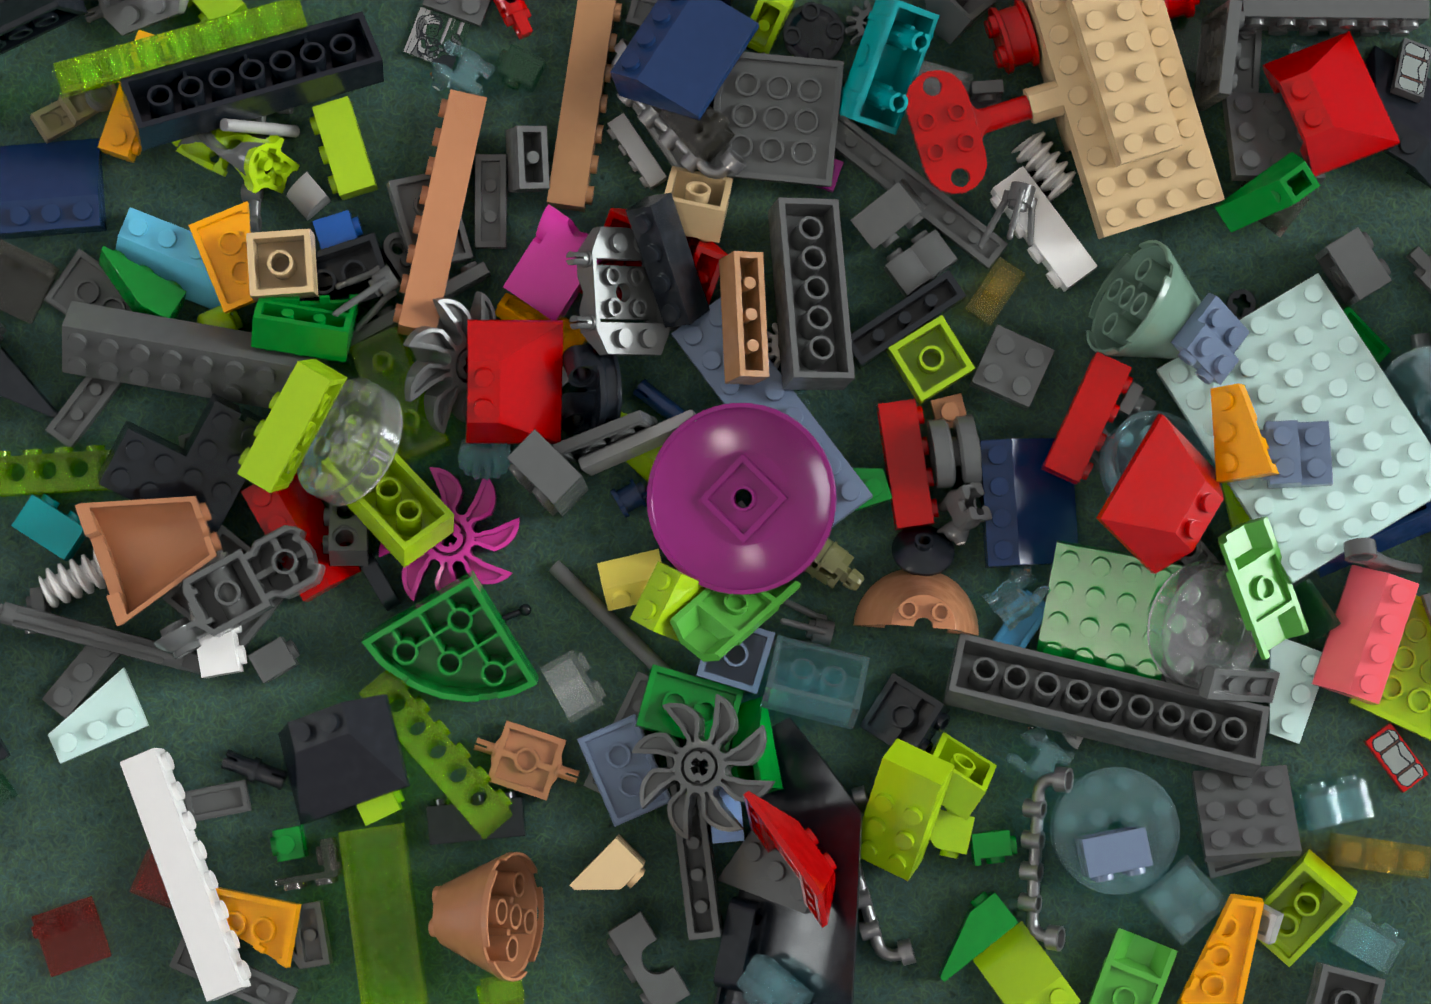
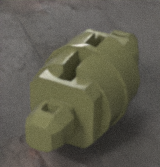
(833, 565)

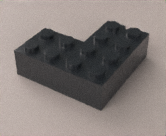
(207, 466)

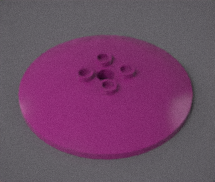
(696, 506)

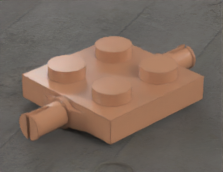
(526, 760)

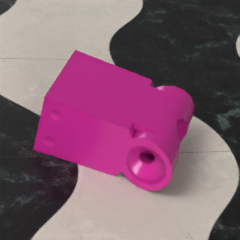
(542, 273)

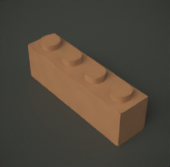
(744, 318)

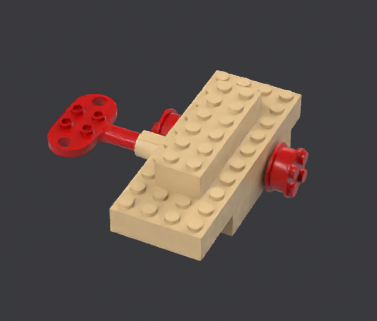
(1115, 97)

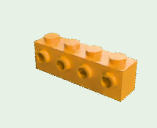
(119, 134)

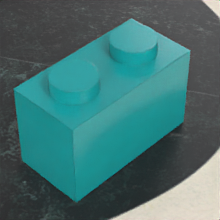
(50, 526)

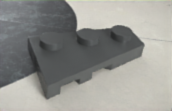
(764, 875)

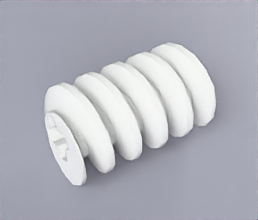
(1045, 165)
(72, 580)

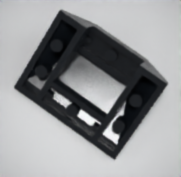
(1408, 117)
(343, 757)

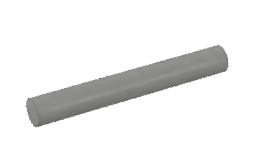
(262, 128)

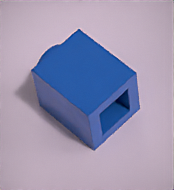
(337, 229)

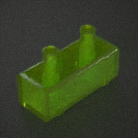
(387, 364)

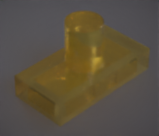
(994, 291)

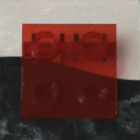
(71, 936)

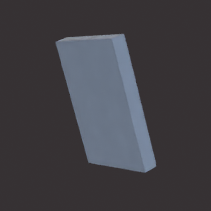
(620, 771)

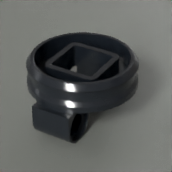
(601, 389)

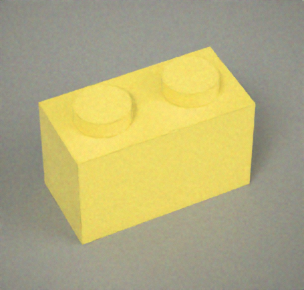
(626, 578)

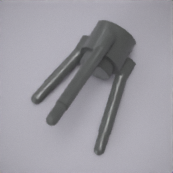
(1019, 199)
(382, 282)
(818, 630)

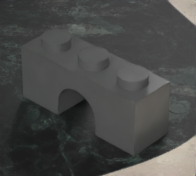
(630, 940)

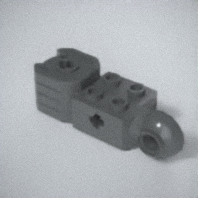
(242, 588)

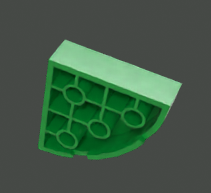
(453, 646)

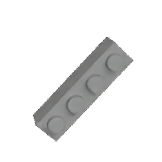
(636, 150)

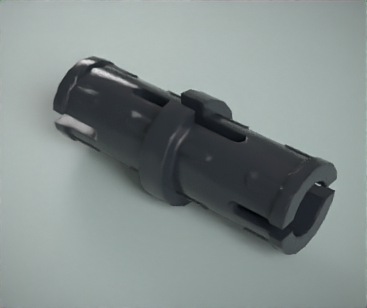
(254, 769)

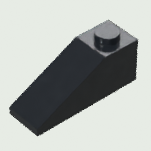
(19, 388)

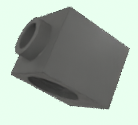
(275, 659)

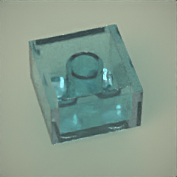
(1182, 899)

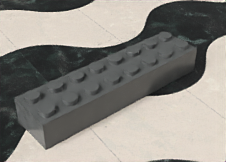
(171, 355)

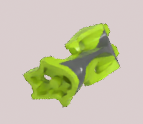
(246, 153)

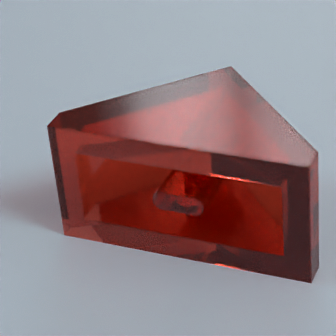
(149, 882)

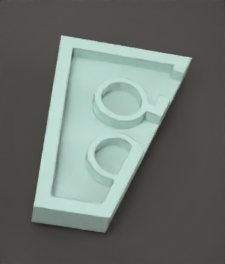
(1294, 690)
(100, 720)

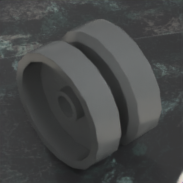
(960, 451)

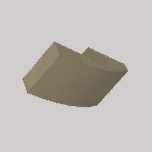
(62, 116)

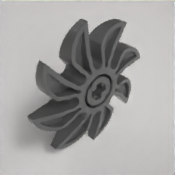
(447, 369)
(686, 766)

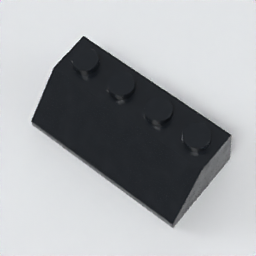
(29, 19)
(346, 261)

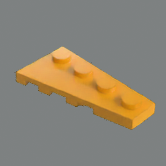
(1227, 955)

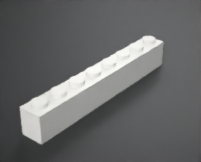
(186, 874)

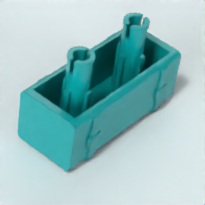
(887, 64)

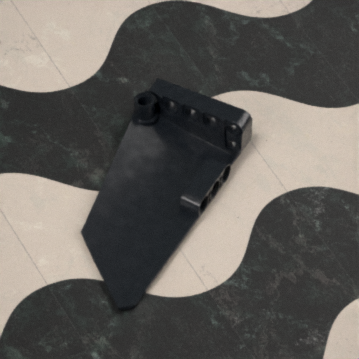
(753, 925)

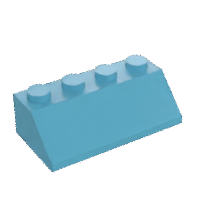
(169, 253)

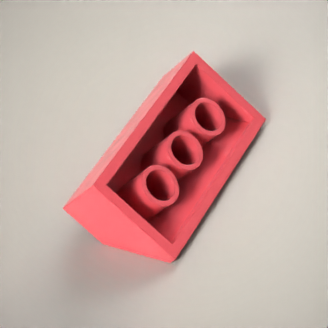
(1366, 642)

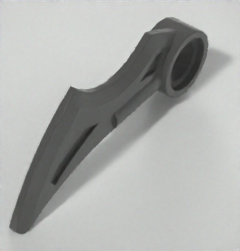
(1365, 552)

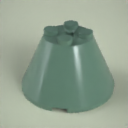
(1142, 305)

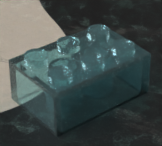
(815, 682)

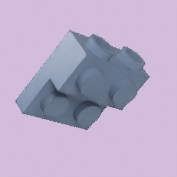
(1211, 340)
(1299, 453)

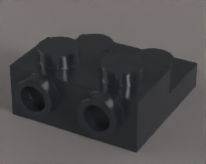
(905, 714)

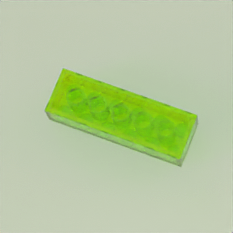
(383, 915)

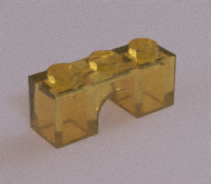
(1379, 855)

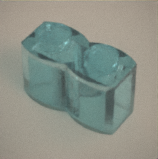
(1336, 803)

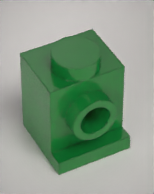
(289, 843)
(992, 845)

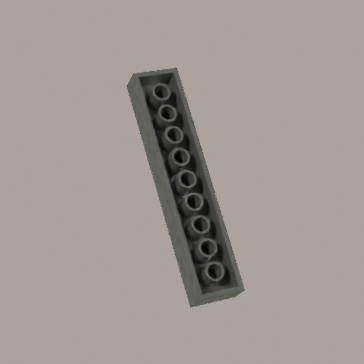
(1106, 705)

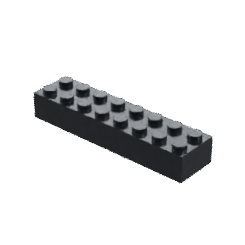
(252, 80)

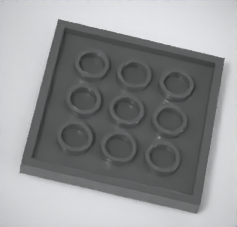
(782, 117)

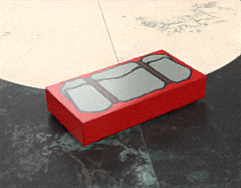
(1396, 757)

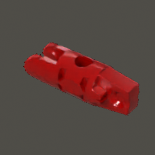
(515, 15)

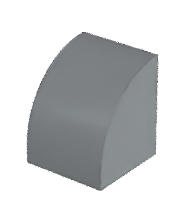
(307, 196)

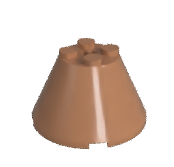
(492, 915)

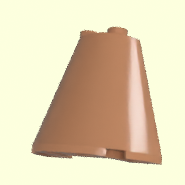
(147, 547)
(905, 597)

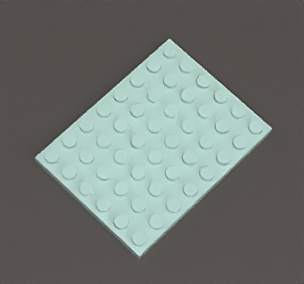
(1313, 367)

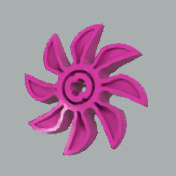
(467, 538)

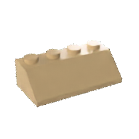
(612, 869)

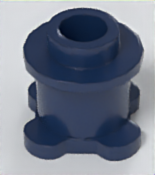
(630, 497)

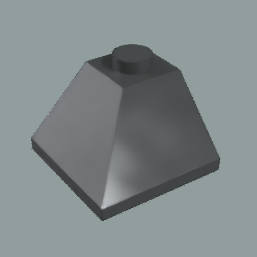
(957, 16)

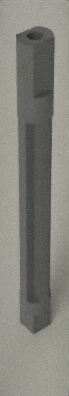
(94, 636)

